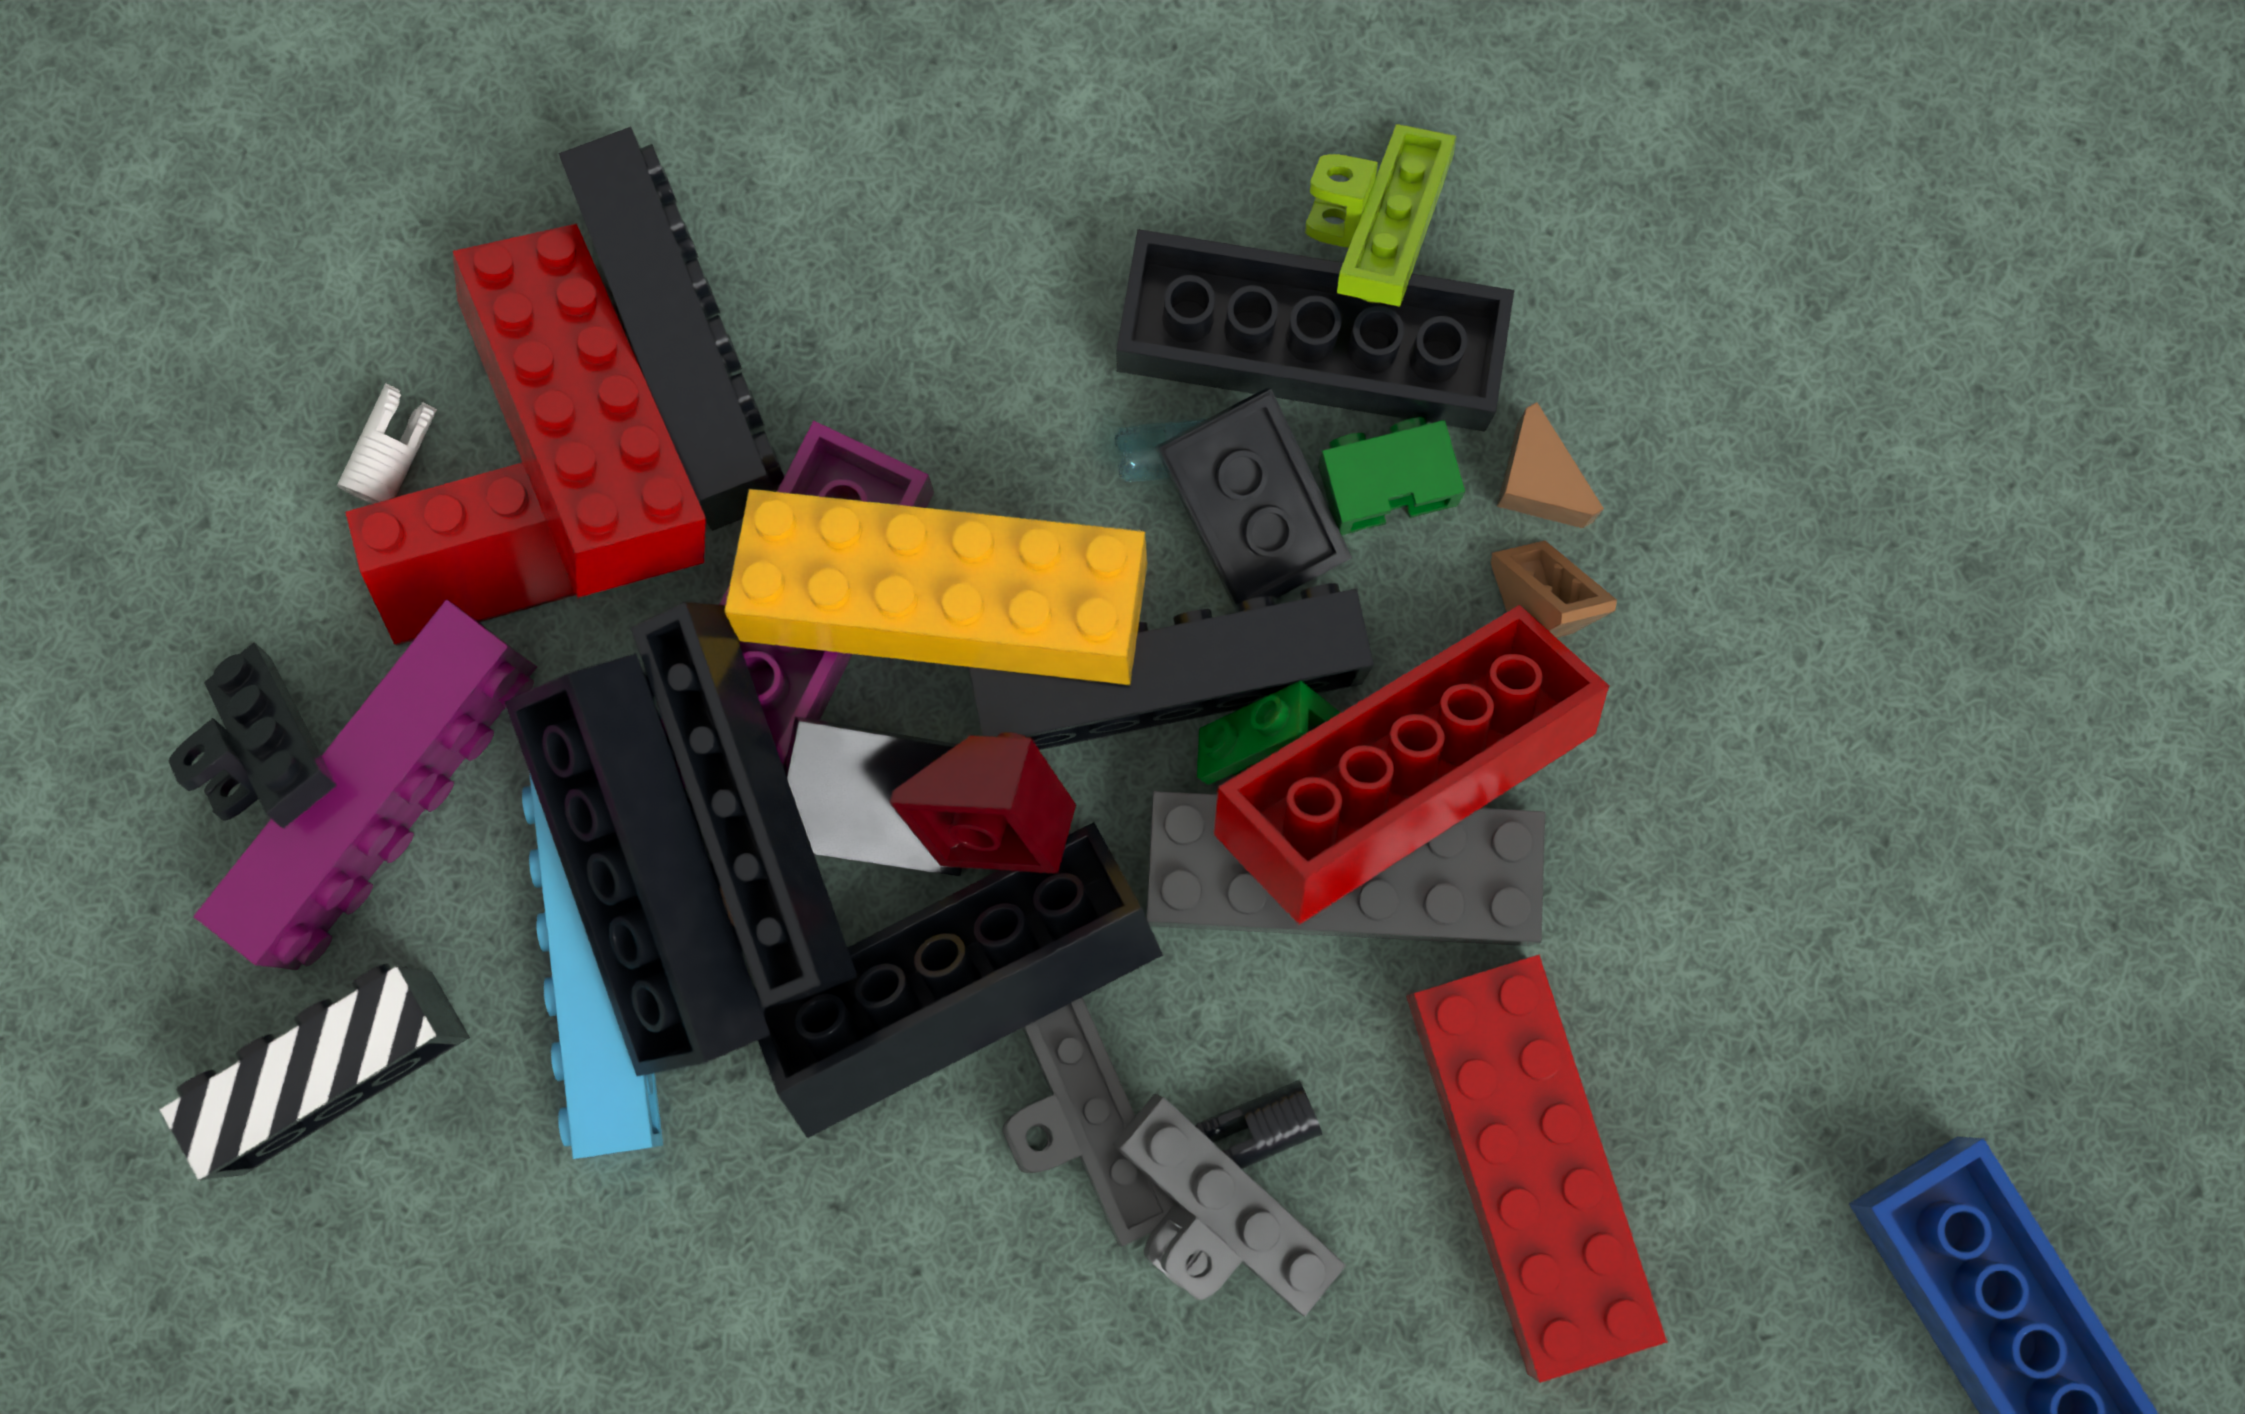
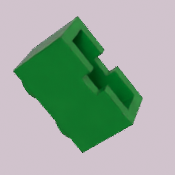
(1389, 472)

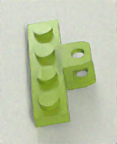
(1381, 213)

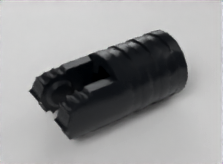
(1275, 1121)

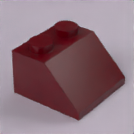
(989, 806)

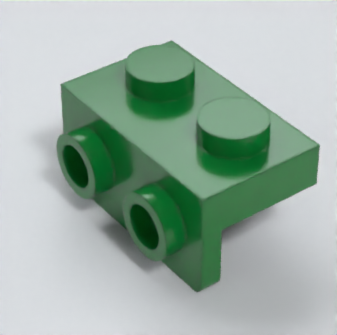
(1259, 730)

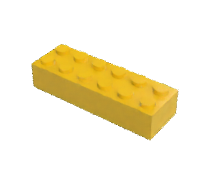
(938, 586)

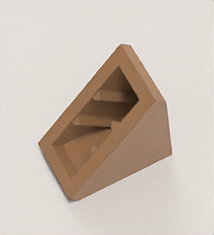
(1544, 477)
(1550, 588)

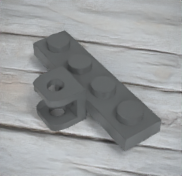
(1084, 1120)
(1220, 1215)

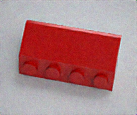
(462, 543)

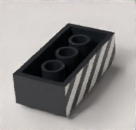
(313, 1072)

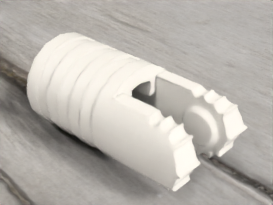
(380, 461)

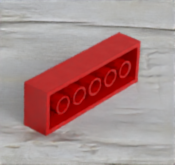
(579, 410)
(1408, 762)
(1536, 1170)

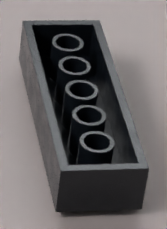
(669, 323)
(1278, 324)
(1189, 670)
(637, 866)
(957, 982)

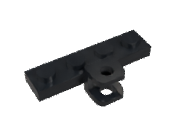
(260, 748)

